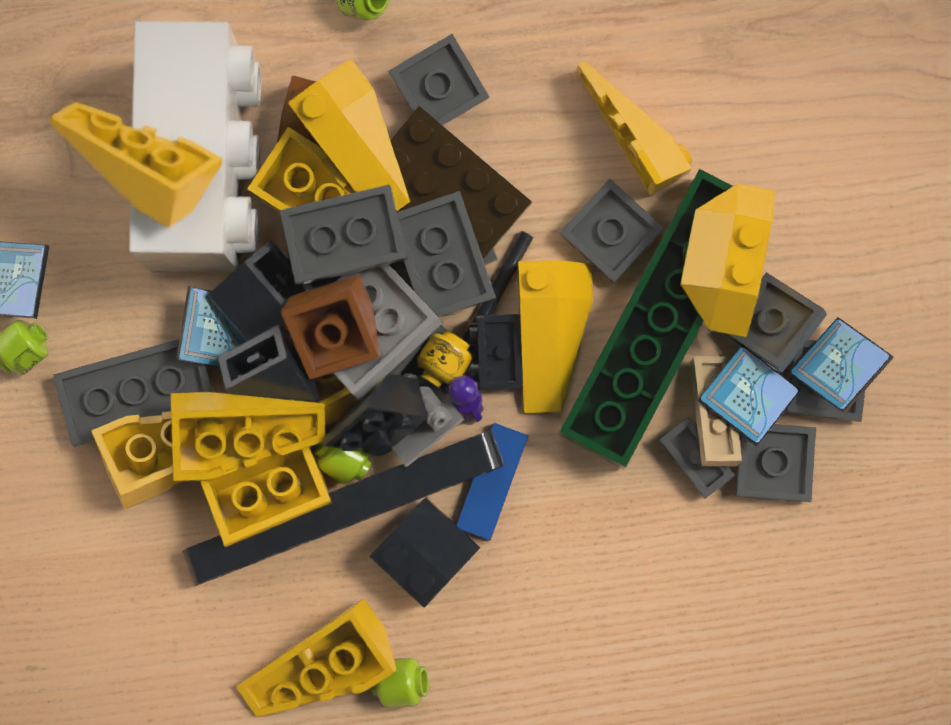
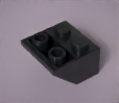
(257, 292)
(268, 369)
(380, 417)

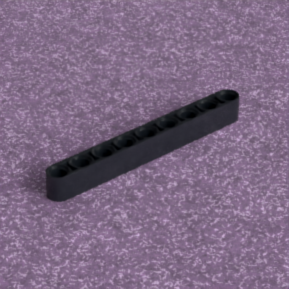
(351, 506)

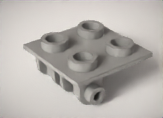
(440, 421)

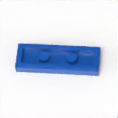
(491, 489)

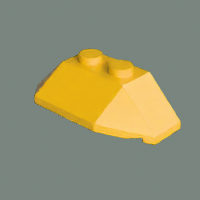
(728, 257)

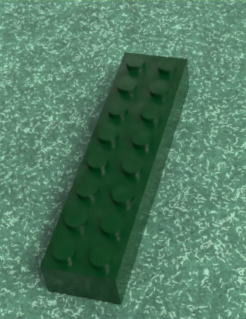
(644, 344)

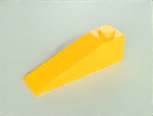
(297, 175)
(137, 456)
(333, 661)

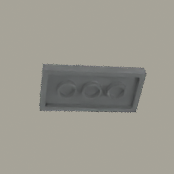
(124, 387)

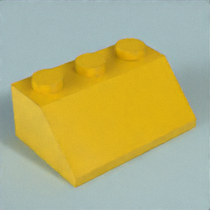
(265, 494)

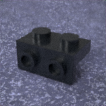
(497, 351)

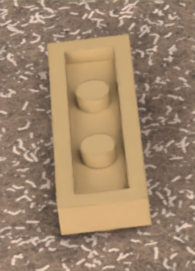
(717, 440)

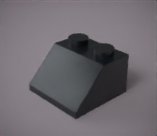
(424, 552)

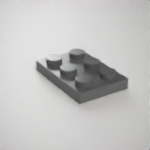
(343, 234)
(444, 256)

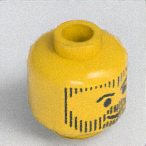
(443, 358)

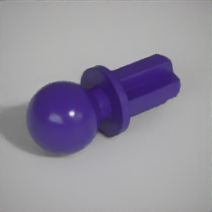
(466, 398)

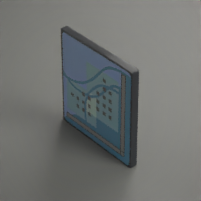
(21, 278)
(204, 331)
(841, 365)
(749, 395)

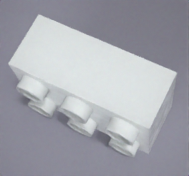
(194, 88)

